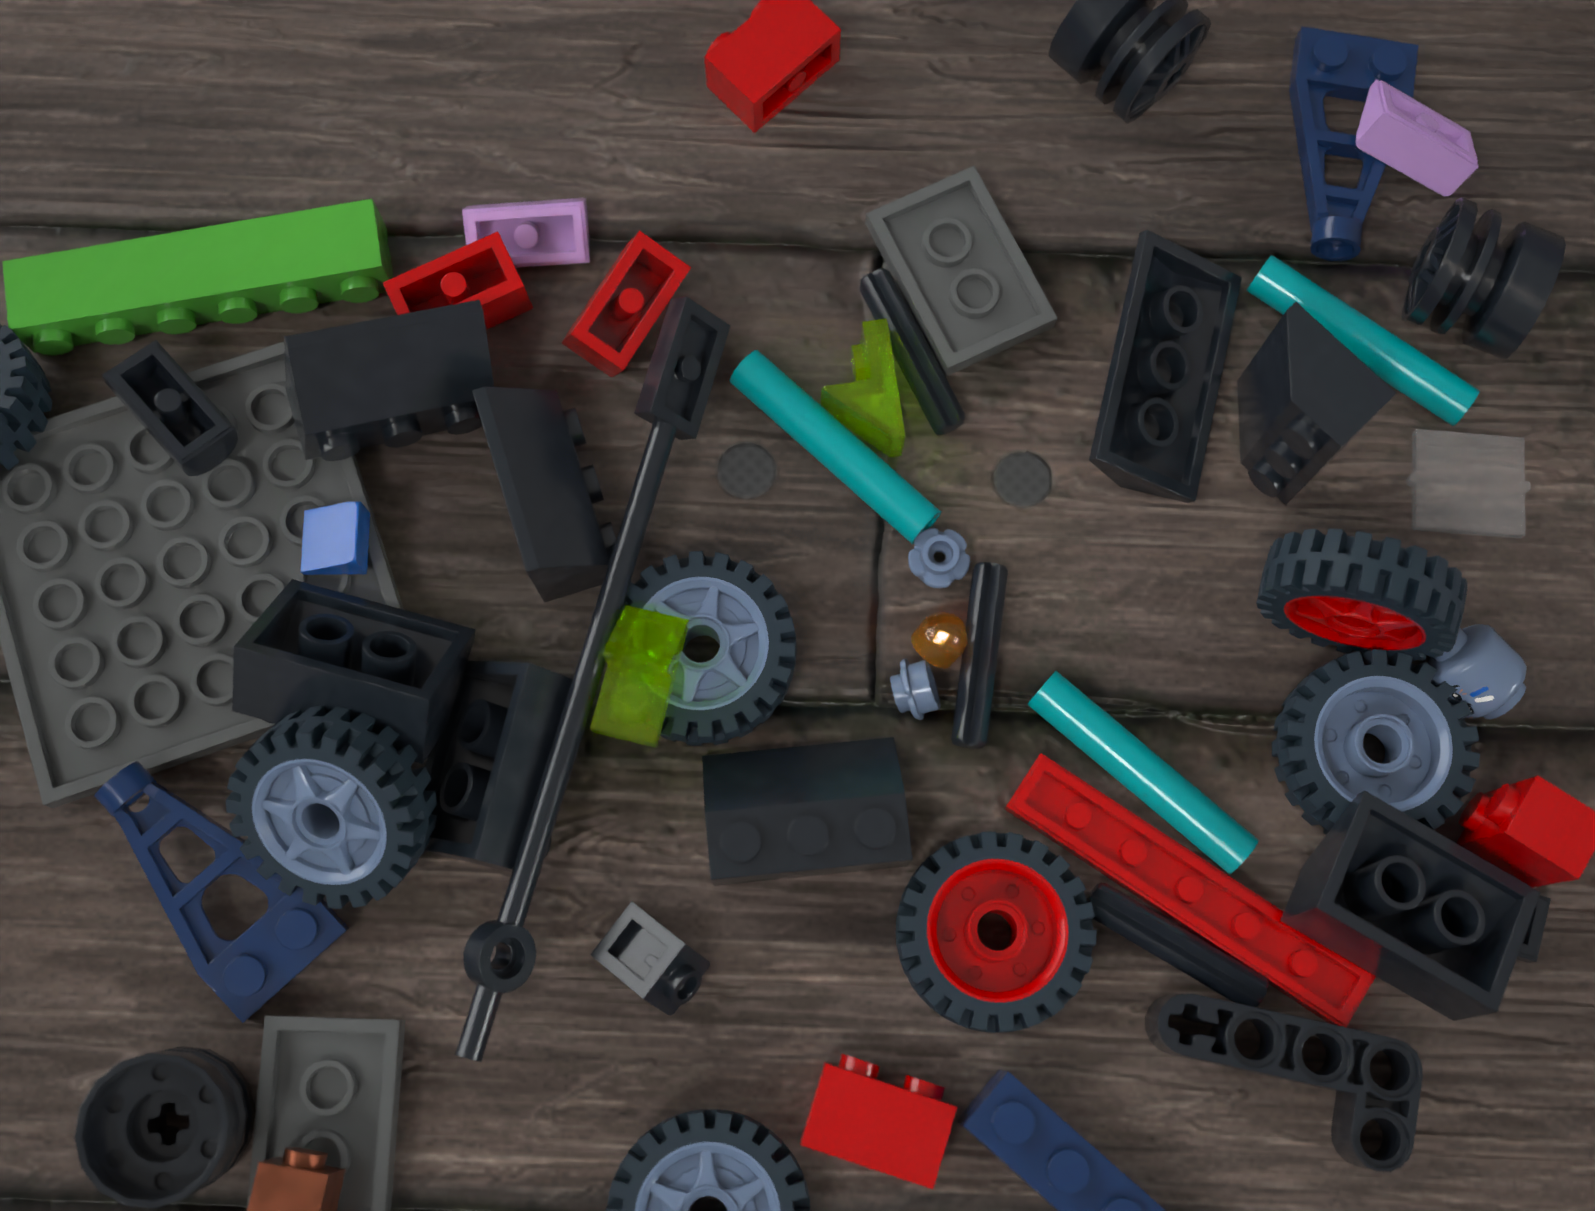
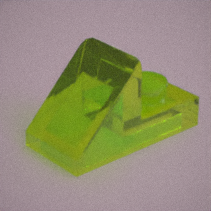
(871, 402)
(639, 675)

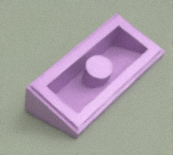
(1415, 140)
(534, 230)

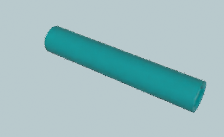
(1375, 346)
(834, 446)
(1144, 773)

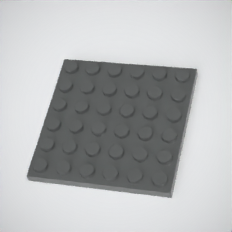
(143, 579)

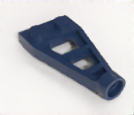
(1344, 69)
(272, 950)

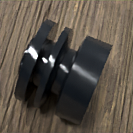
(1135, 45)
(1490, 282)
(125, 1131)

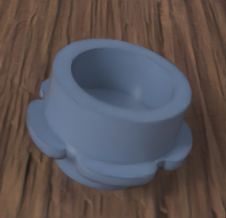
(939, 573)
(915, 689)

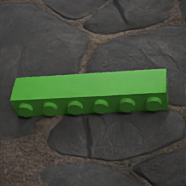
(197, 277)

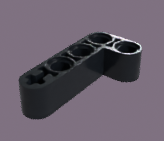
(1280, 1057)

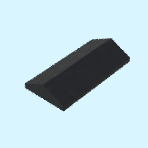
(1165, 370)

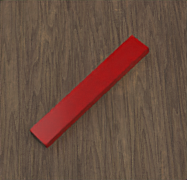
(1187, 890)

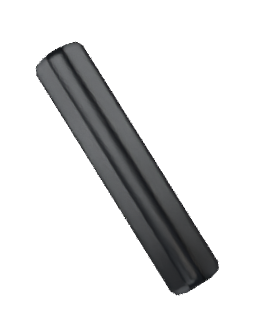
(913, 352)
(979, 655)
(1177, 946)

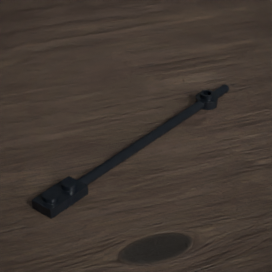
(674, 404)

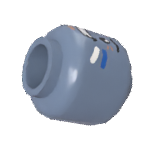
(1483, 671)

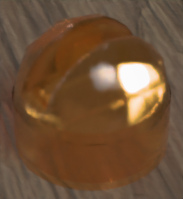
(940, 639)

